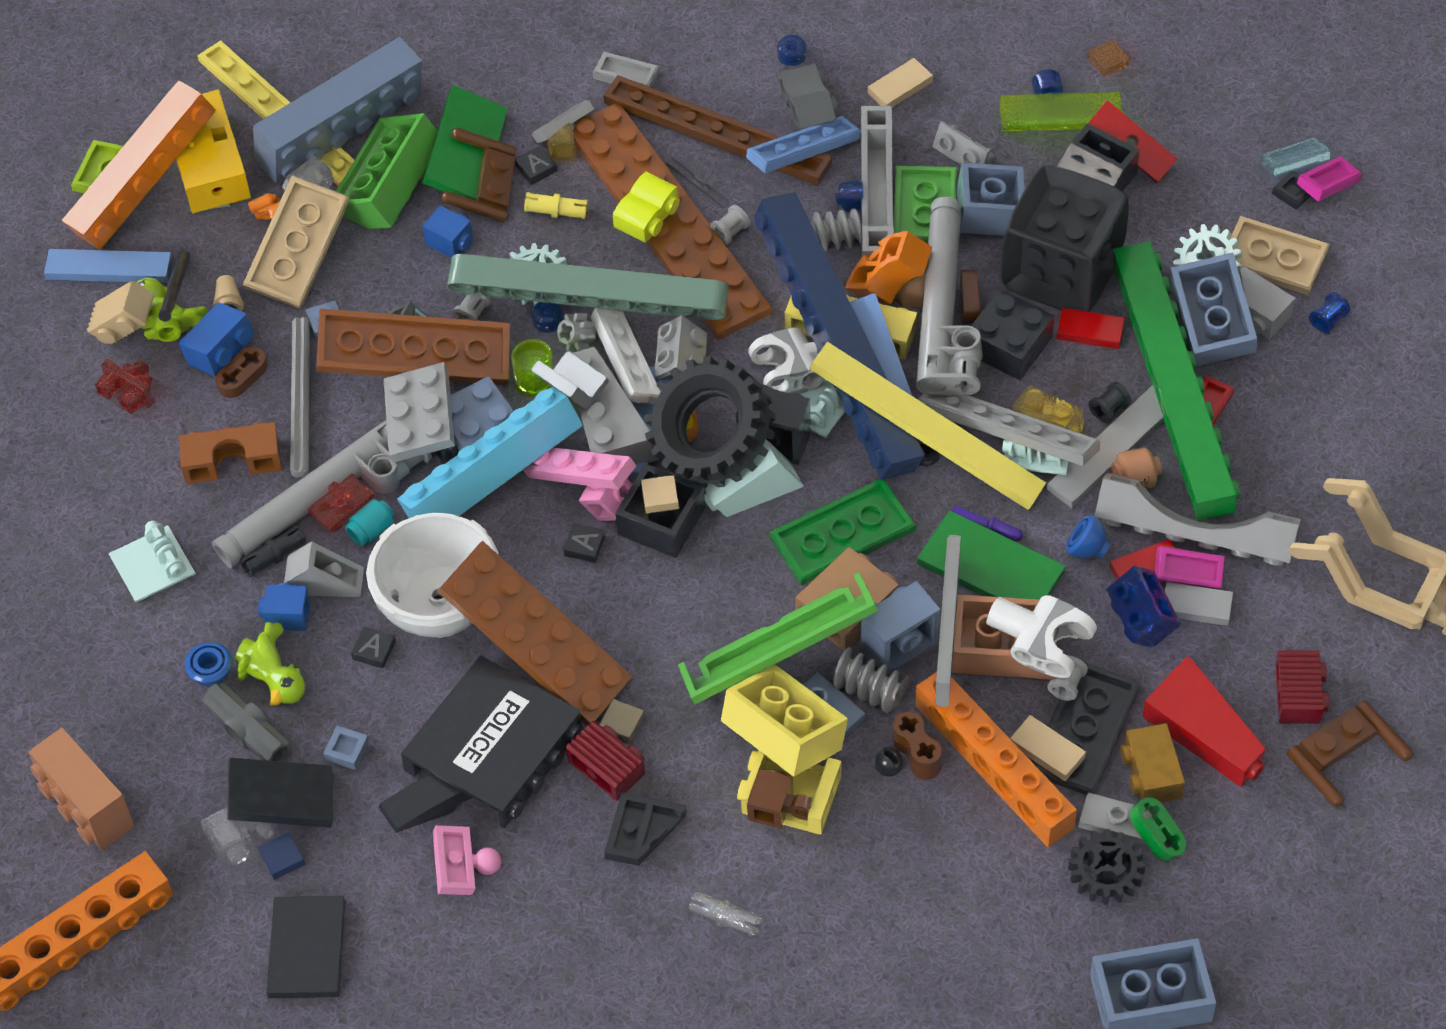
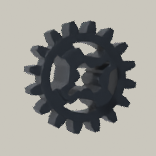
(1106, 880)

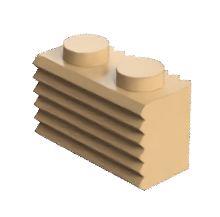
(120, 313)

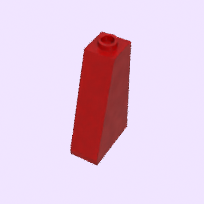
(1205, 723)

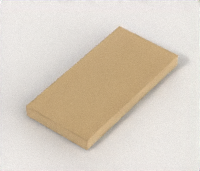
(296, 242)

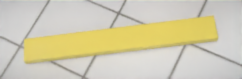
(261, 96)
(927, 425)

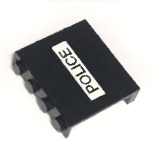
(494, 738)

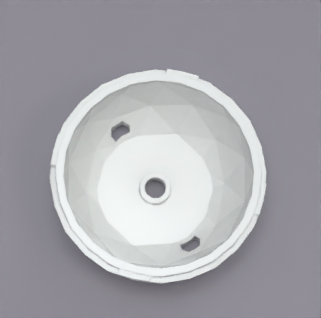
(414, 563)

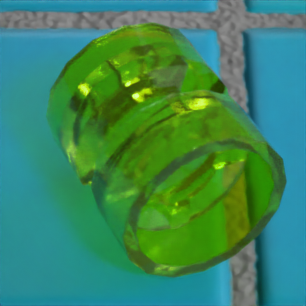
(523, 359)

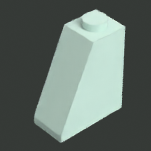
(768, 481)

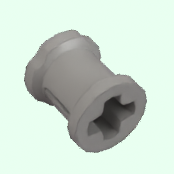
(731, 224)
(471, 307)
(1070, 683)

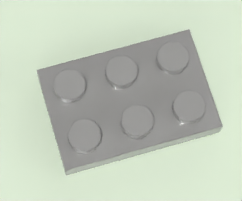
(418, 412)

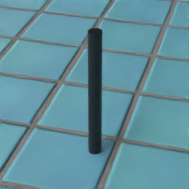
(174, 286)

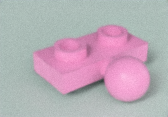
(457, 863)

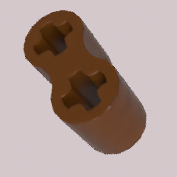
(913, 741)

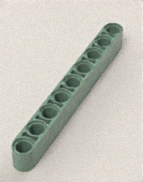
(588, 286)

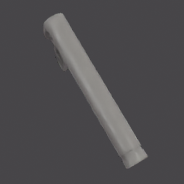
(943, 348)
(364, 458)

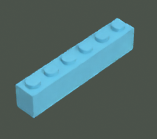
(494, 457)

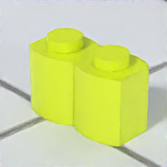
(646, 207)

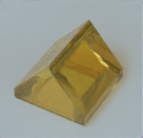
(562, 145)

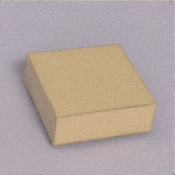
(659, 494)

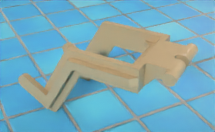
(1431, 598)

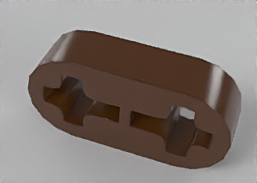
(969, 295)
(244, 373)

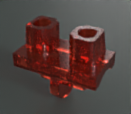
(131, 380)
(340, 502)

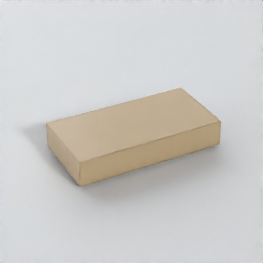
(900, 83)
(1048, 748)

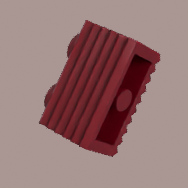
(1300, 686)
(606, 759)

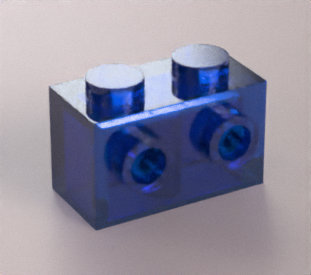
(1143, 607)

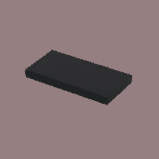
(1093, 724)

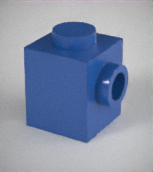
(448, 232)
(286, 606)

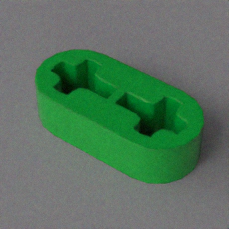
(1157, 829)

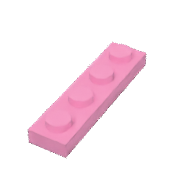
(581, 468)

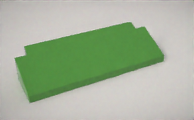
(779, 641)

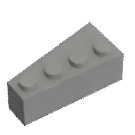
(612, 420)

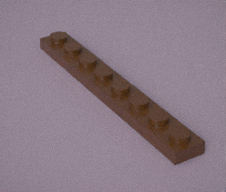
(704, 125)

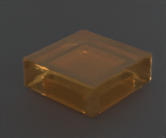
(1108, 57)

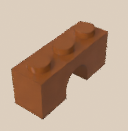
(206, 450)

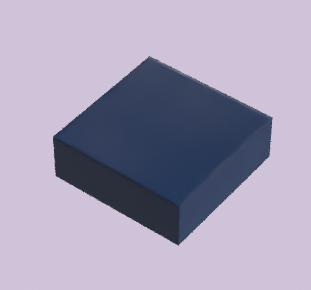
(281, 856)

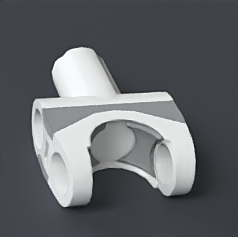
(792, 355)
(1040, 631)

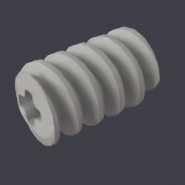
(837, 229)
(869, 683)

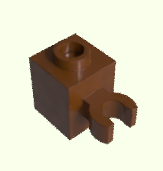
(774, 798)

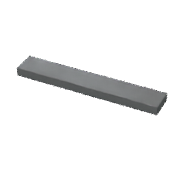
(1014, 427)
(1118, 437)
(947, 621)

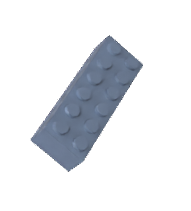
(338, 109)

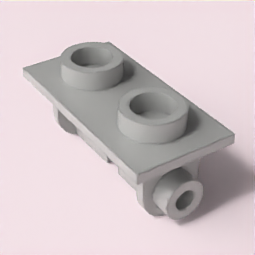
(960, 146)

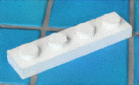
(625, 355)

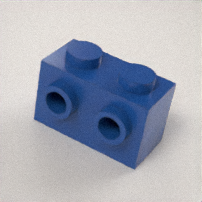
(216, 339)

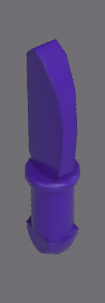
(995, 525)

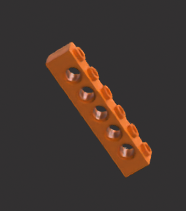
(998, 761)
(80, 916)

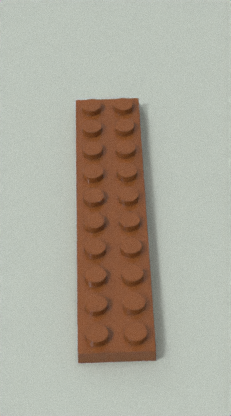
(685, 241)

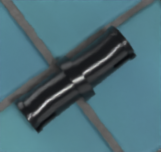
(272, 551)

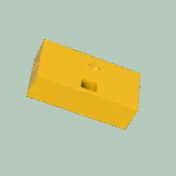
(212, 164)

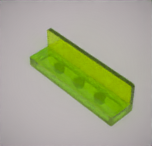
(1052, 111)

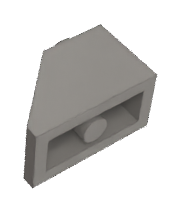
(1267, 303)
(323, 572)

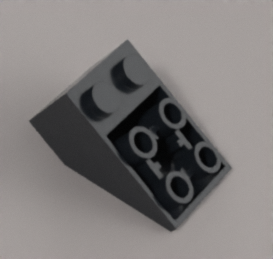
(1101, 157)

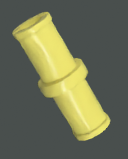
(556, 205)

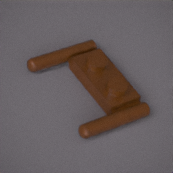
(494, 177)
(1338, 740)

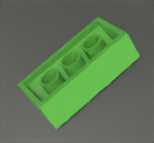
(387, 170)

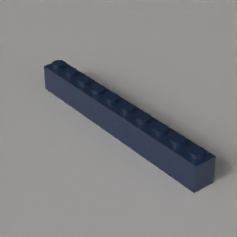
(832, 320)

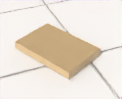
(1279, 254)

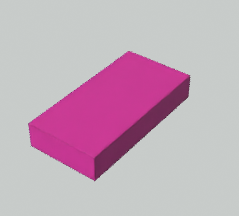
(1329, 178)
(1189, 567)

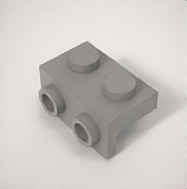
(677, 343)

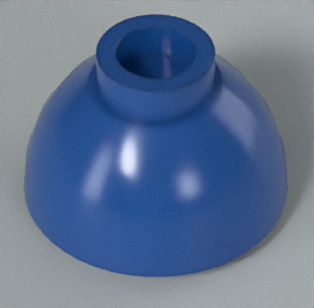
(1088, 539)
(208, 663)

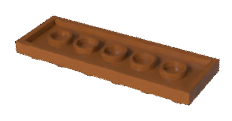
(402, 343)
(534, 632)

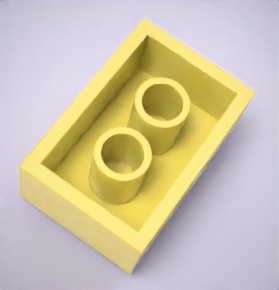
(784, 720)

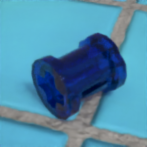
(1329, 312)

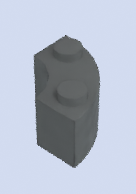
(807, 96)

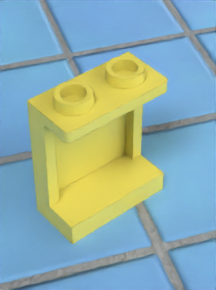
(816, 782)

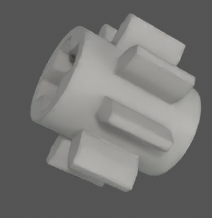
(576, 331)

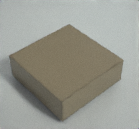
(623, 719)

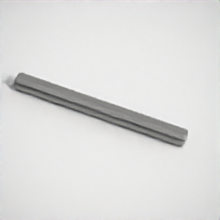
(300, 398)

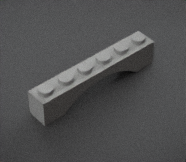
(876, 176)
(1130, 503)

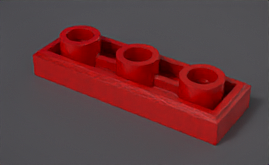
(1153, 157)

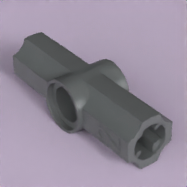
(245, 723)

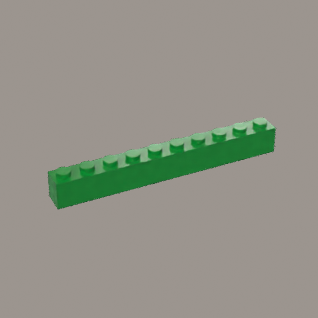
(1175, 382)

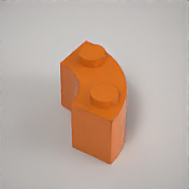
(889, 267)

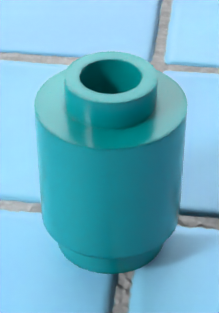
(369, 522)

